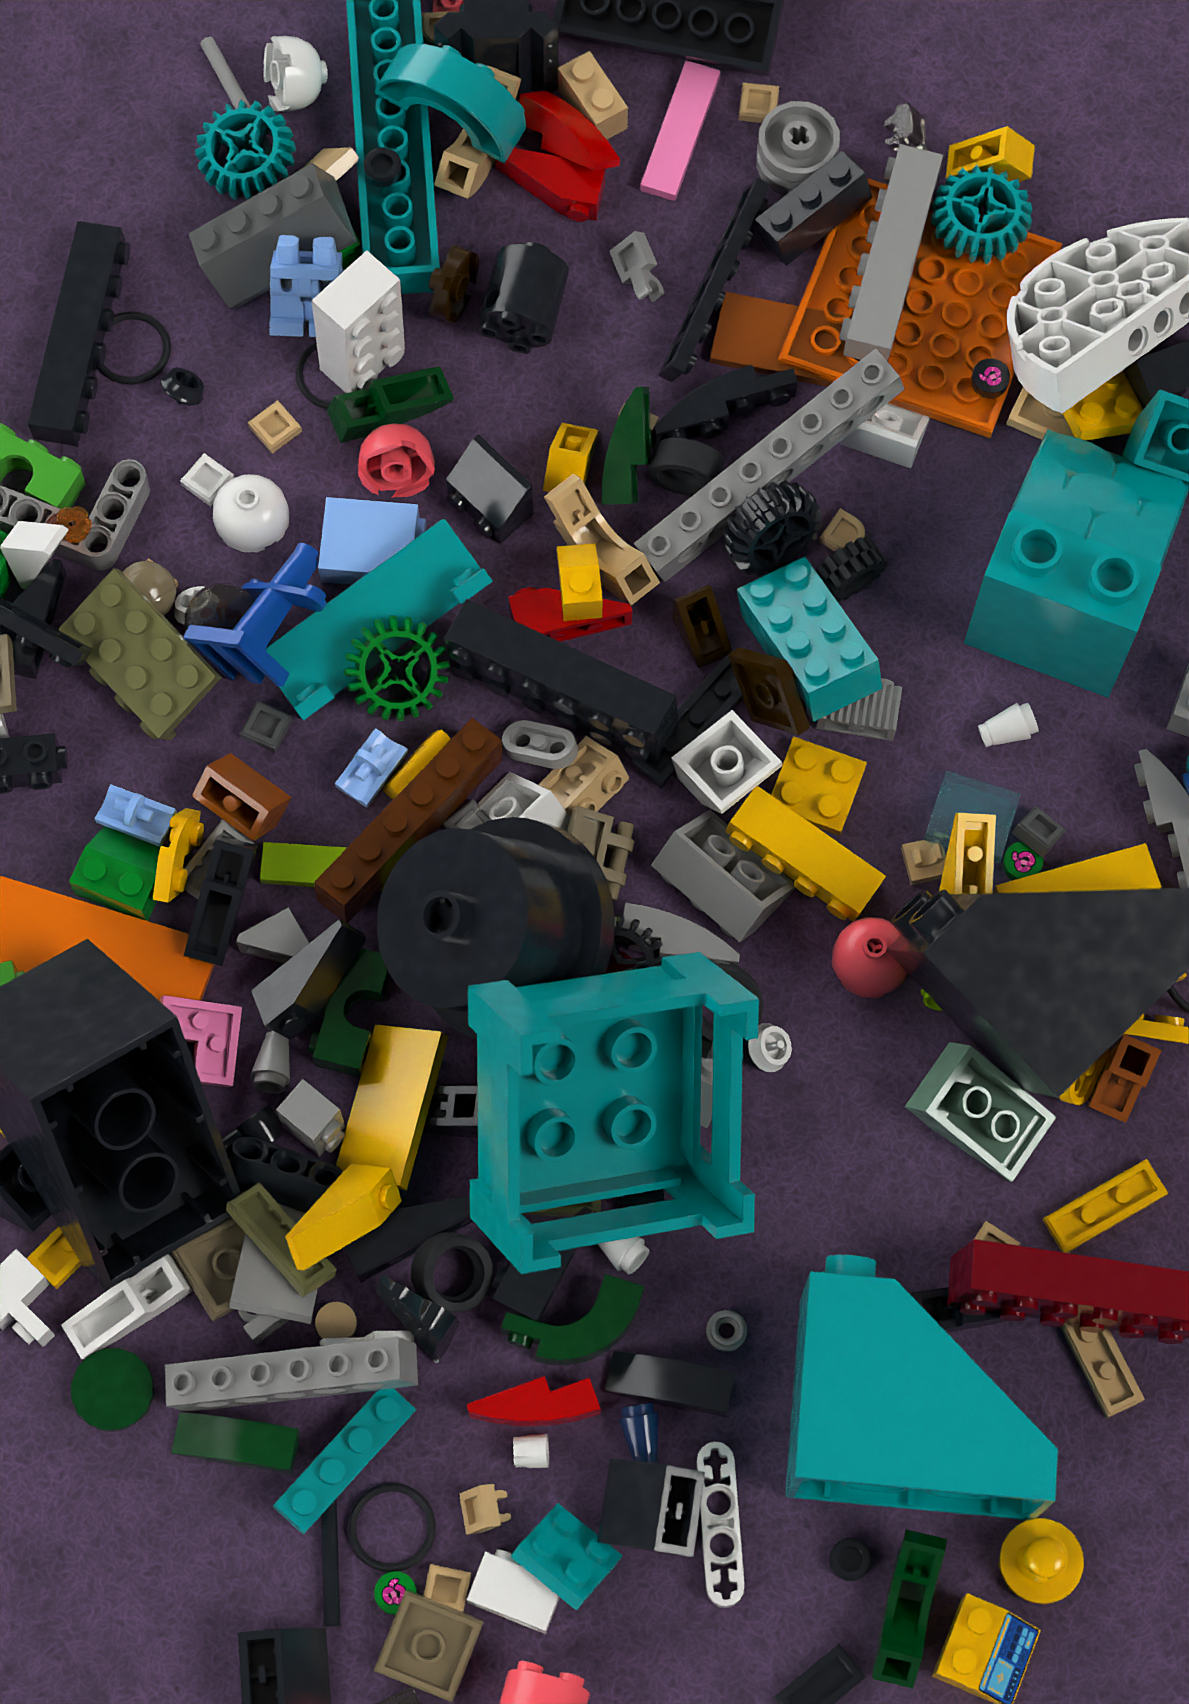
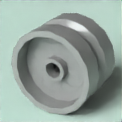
(795, 144)

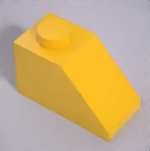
(999, 148)
(569, 454)
(579, 582)

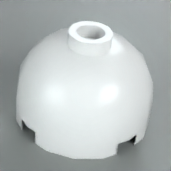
(294, 73)
(250, 513)

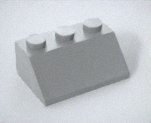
(721, 877)

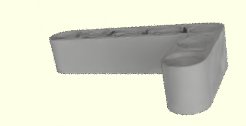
(105, 531)

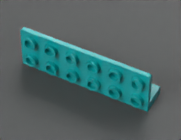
(415, 582)

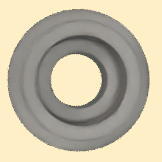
(731, 1318)

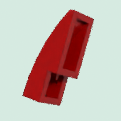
(567, 131)
(536, 1405)

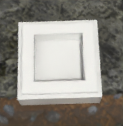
(206, 479)

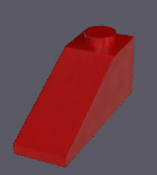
(557, 182)
(543, 613)

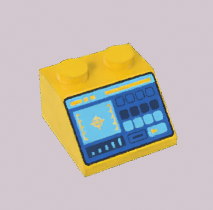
(986, 1651)

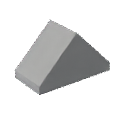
(273, 938)

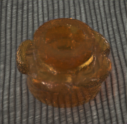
(80, 529)

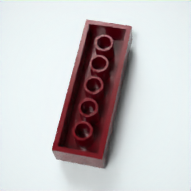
(1070, 1290)

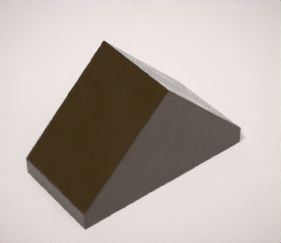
(701, 626)

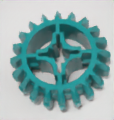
(234, 174)
(1006, 218)

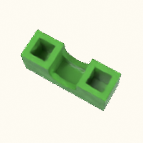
(53, 479)

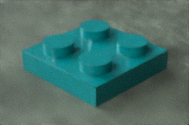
(566, 1556)

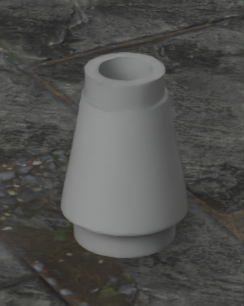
(272, 1065)

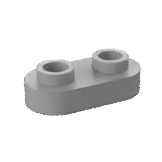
(543, 744)

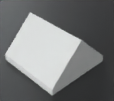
(890, 435)

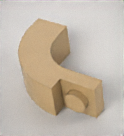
(464, 166)
(578, 520)

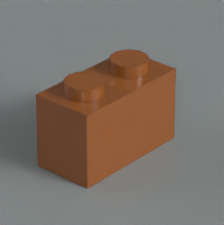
(241, 796)

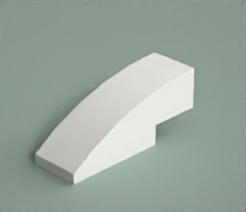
(127, 1306)

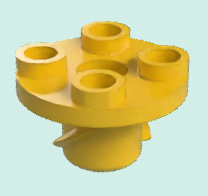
(1041, 1561)

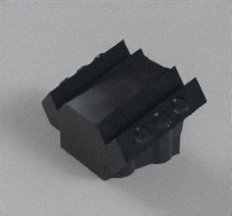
(506, 38)

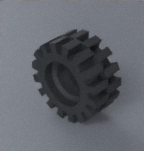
(852, 568)

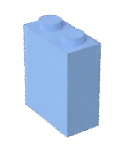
(363, 535)

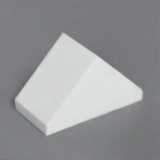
(31, 548)

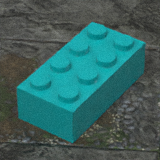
(805, 625)

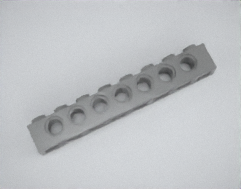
(774, 459)

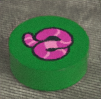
(1021, 861)
(390, 1591)

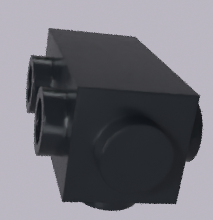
(31, 762)

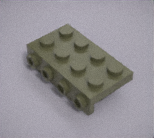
(140, 655)

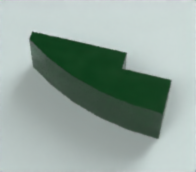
(389, 402)
(628, 448)
(236, 1442)

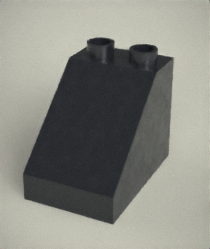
(1045, 973)
(108, 1113)

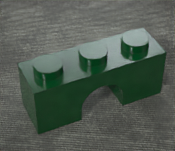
(339, 1043)

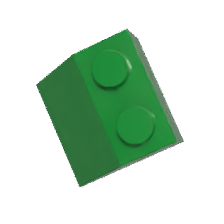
(118, 873)

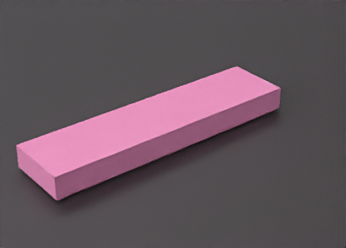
(680, 130)

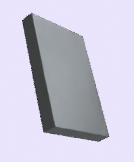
(263, 1288)

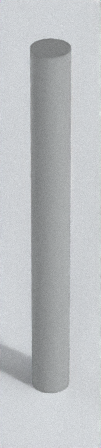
(228, 80)

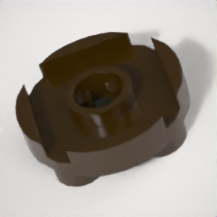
(452, 283)

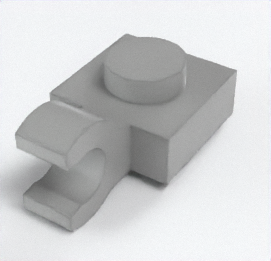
(633, 262)

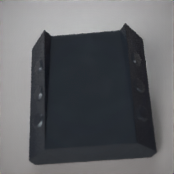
(424, 1319)

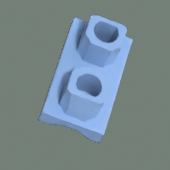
(371, 768)
(135, 815)

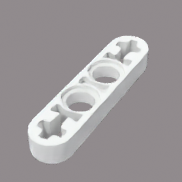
(721, 1524)

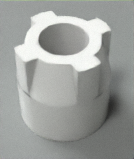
(531, 1451)

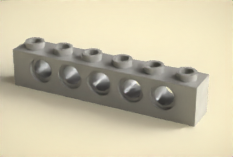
(291, 1374)

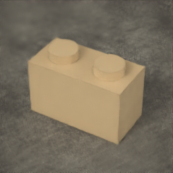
(592, 93)

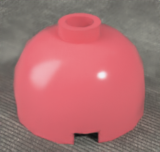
(396, 460)
(865, 971)

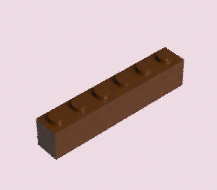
(407, 819)

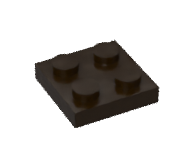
(769, 691)

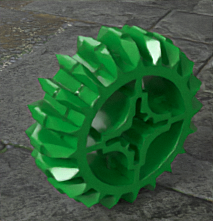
(410, 656)

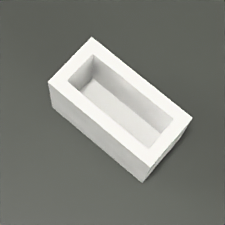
(512, 1592)

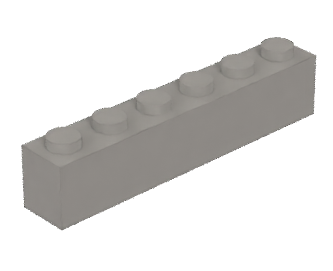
(892, 254)

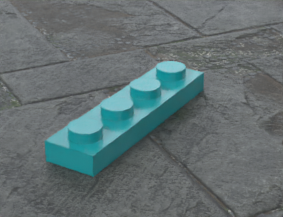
(344, 1458)

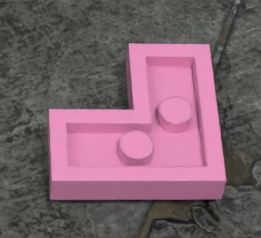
(215, 1035)

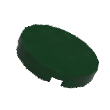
(112, 1389)

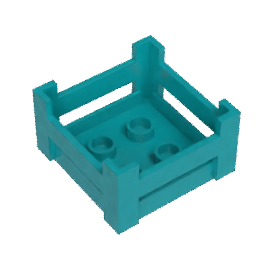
(600, 1098)

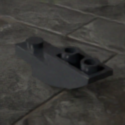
(708, 408)

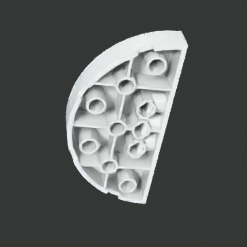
(1098, 309)

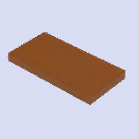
(756, 329)

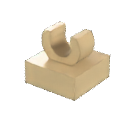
(923, 861)
(481, 1509)

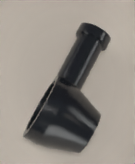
(260, 1125)

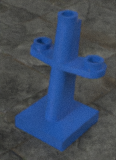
(245, 646)

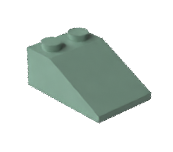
(980, 1110)

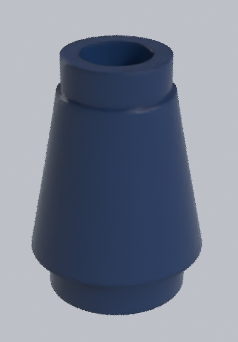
(641, 1431)

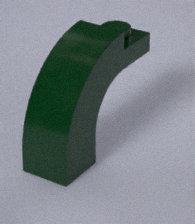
(586, 1338)
(908, 1608)

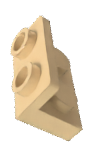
(588, 779)

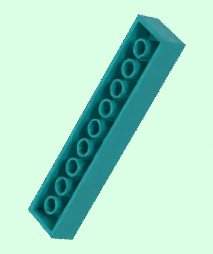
(399, 218)

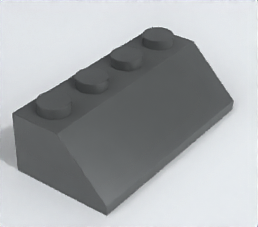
(240, 243)

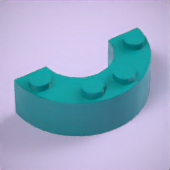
(458, 89)

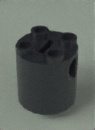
(523, 296)

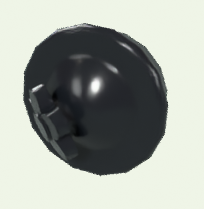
(183, 386)

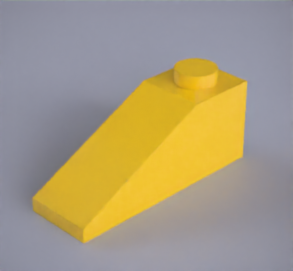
(970, 855)
(345, 1212)

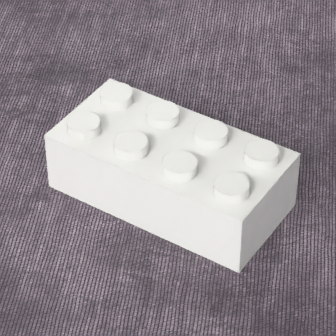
(359, 324)

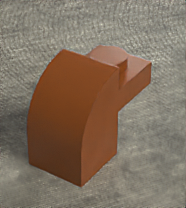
(1123, 1076)

